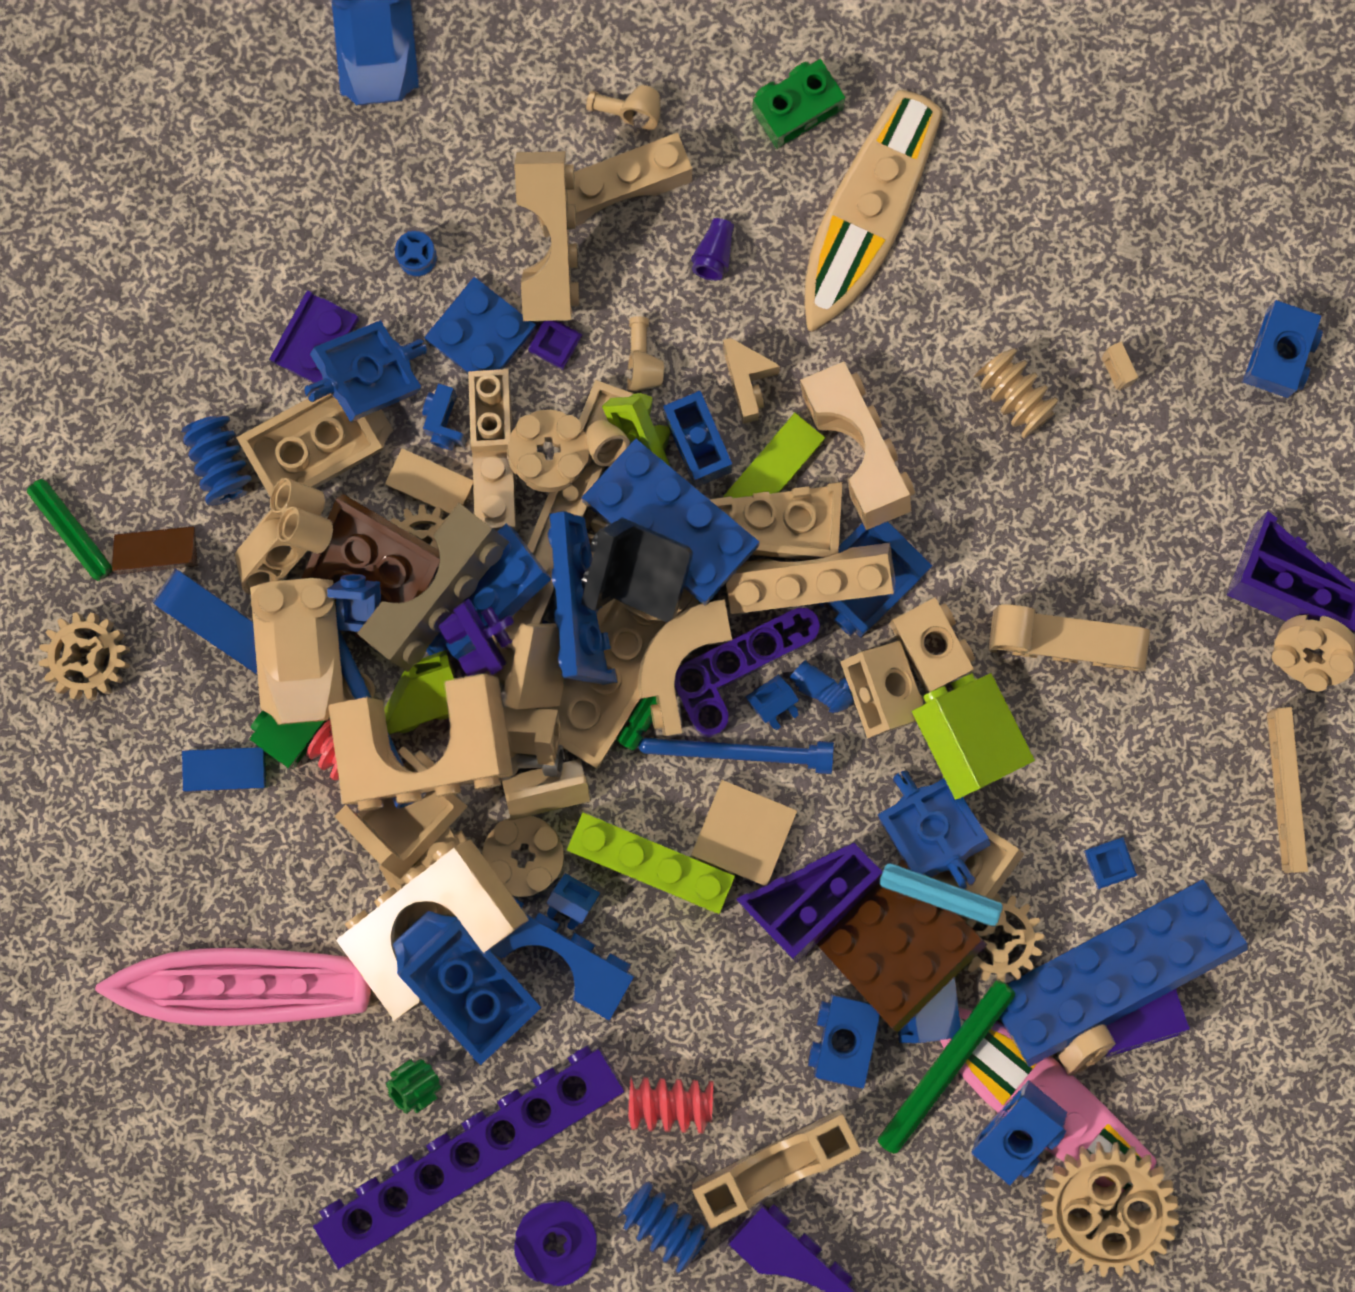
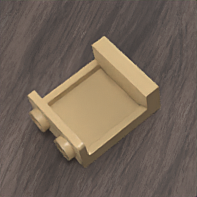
(404, 834)

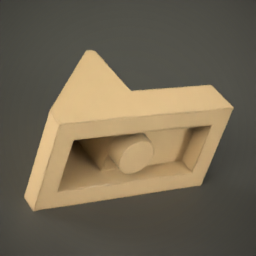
(744, 367)

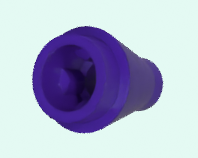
(713, 253)

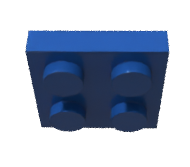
(480, 330)

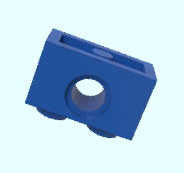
(1297, 330)
(697, 439)
(847, 1066)
(1026, 1111)

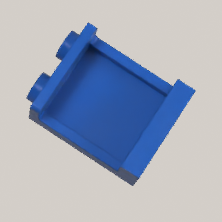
(909, 567)

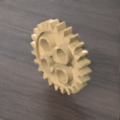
(1141, 1229)

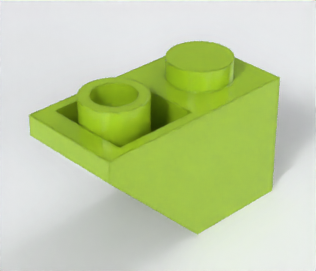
(420, 694)

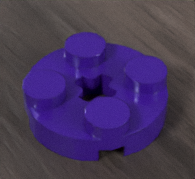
(549, 1266)

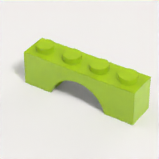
(650, 863)

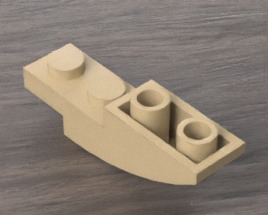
(489, 437)

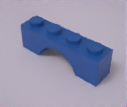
(597, 980)

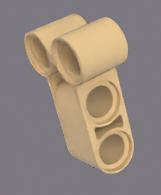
(284, 534)

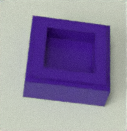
(555, 343)

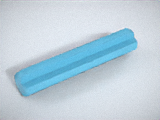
(941, 894)

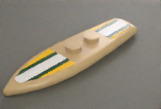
(869, 206)

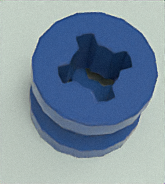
(411, 247)

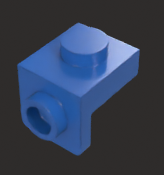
(438, 411)
(354, 601)

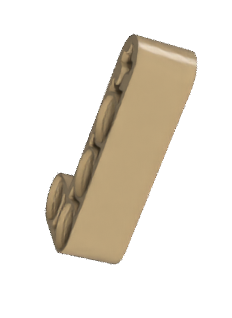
(1068, 639)

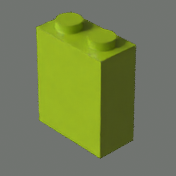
(972, 734)

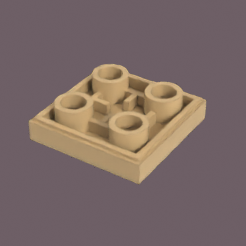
(535, 672)
(744, 833)

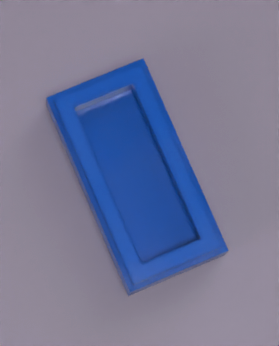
(223, 769)

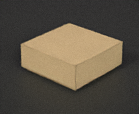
(1119, 366)

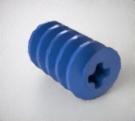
(215, 459)
(663, 1226)

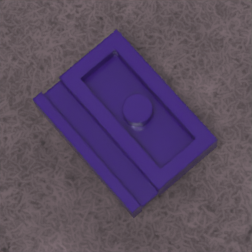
(311, 325)

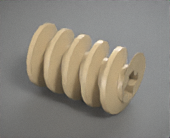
(1017, 391)

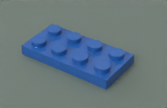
(658, 498)

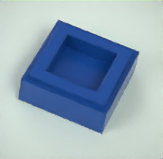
(1110, 863)

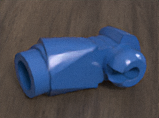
(822, 687)

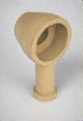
(642, 100)
(647, 369)
(605, 442)

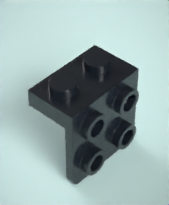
(636, 570)

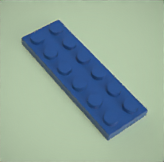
(1120, 971)

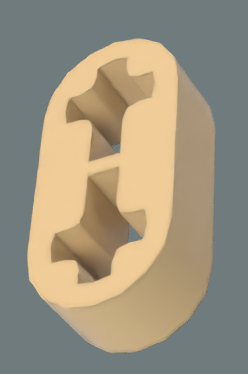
(1086, 1050)

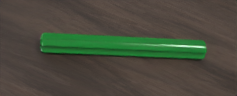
(946, 1066)

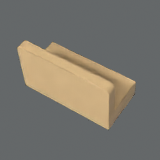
(535, 793)

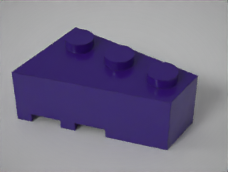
(1288, 579)
(812, 900)

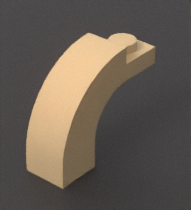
(675, 640)

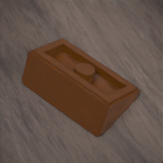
(154, 550)

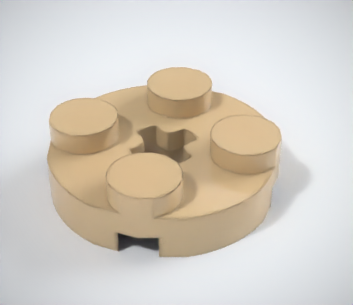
(531, 466)
(1313, 669)
(542, 841)

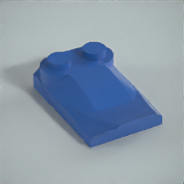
(375, 50)
(462, 984)

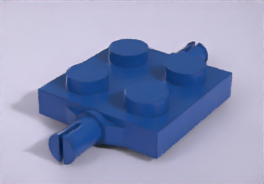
(365, 370)
(933, 829)

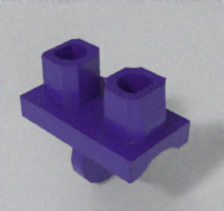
(468, 622)

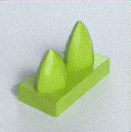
(633, 418)

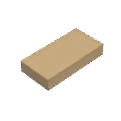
(428, 482)

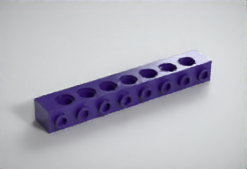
(347, 1242)

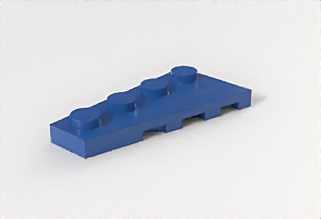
(581, 640)

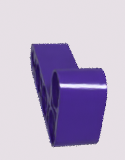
(749, 663)

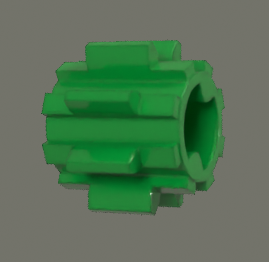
(413, 1086)

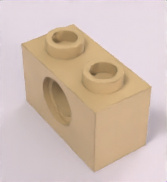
(932, 669)
(869, 675)

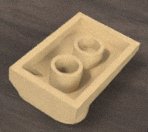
(313, 443)
(296, 649)

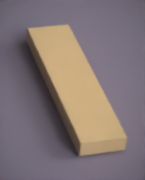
(1287, 790)

